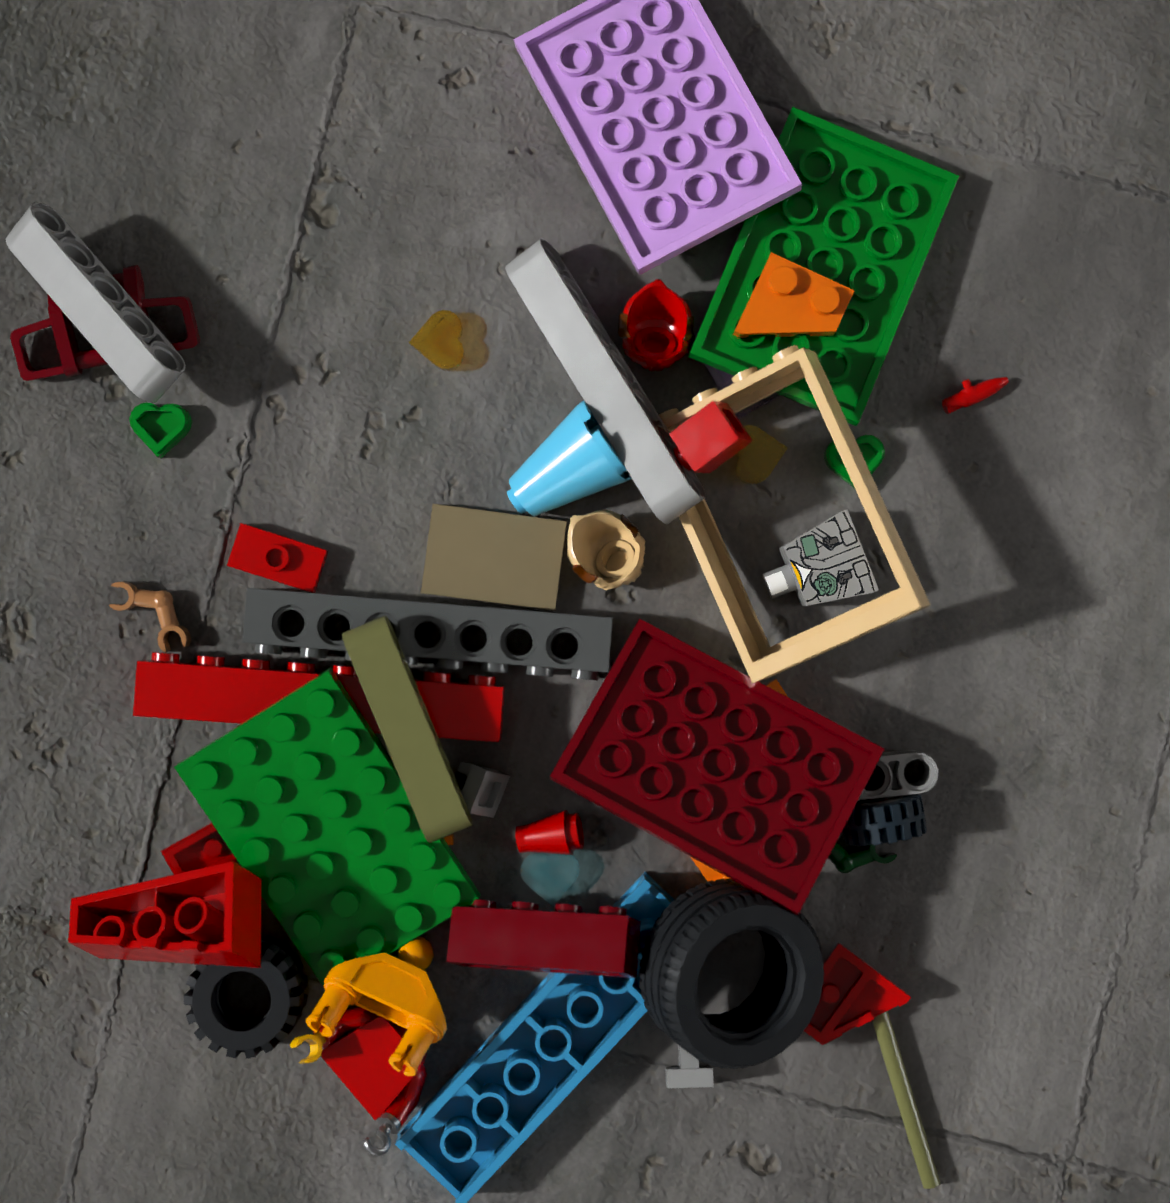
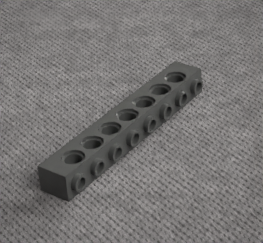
(267, 609)

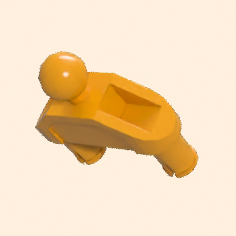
(391, 989)

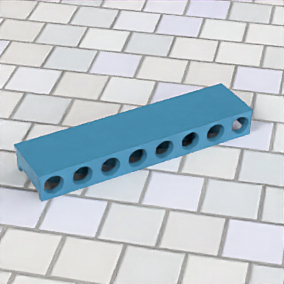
(528, 1065)

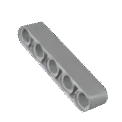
(95, 302)

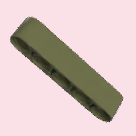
(407, 729)

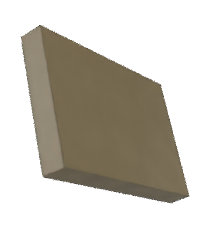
(493, 557)

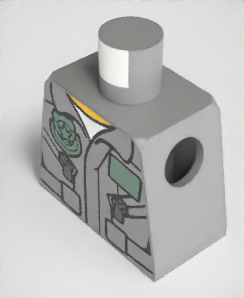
(823, 564)

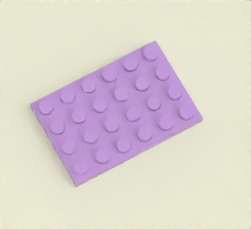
(657, 122)

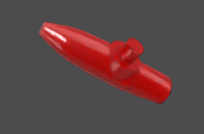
(973, 393)

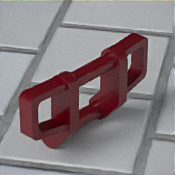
(74, 361)

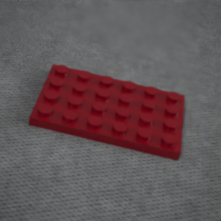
(717, 765)

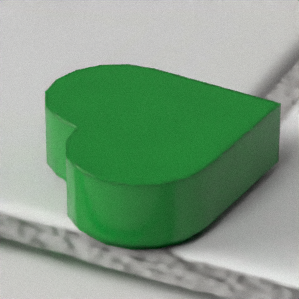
(160, 426)
(871, 449)

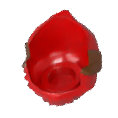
(656, 327)

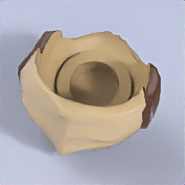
(605, 549)

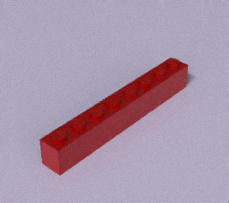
(237, 693)

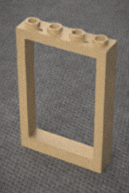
(757, 655)

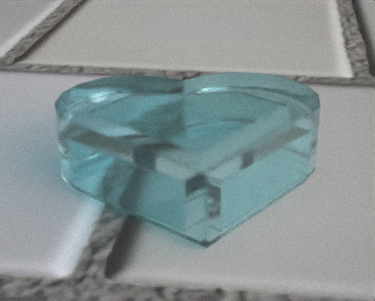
(550, 874)

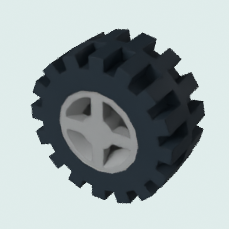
(885, 820)

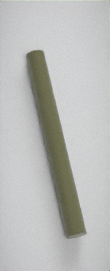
(906, 1101)

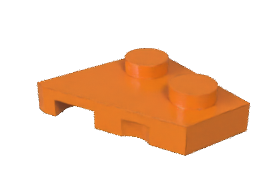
(793, 302)

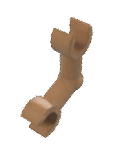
(163, 603)

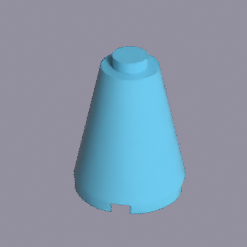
(567, 466)

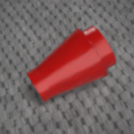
(553, 834)

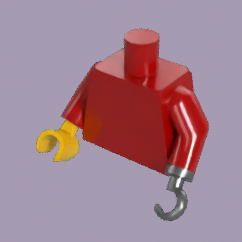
(360, 1058)

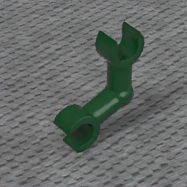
(847, 861)

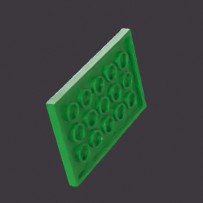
(858, 221)
(326, 827)

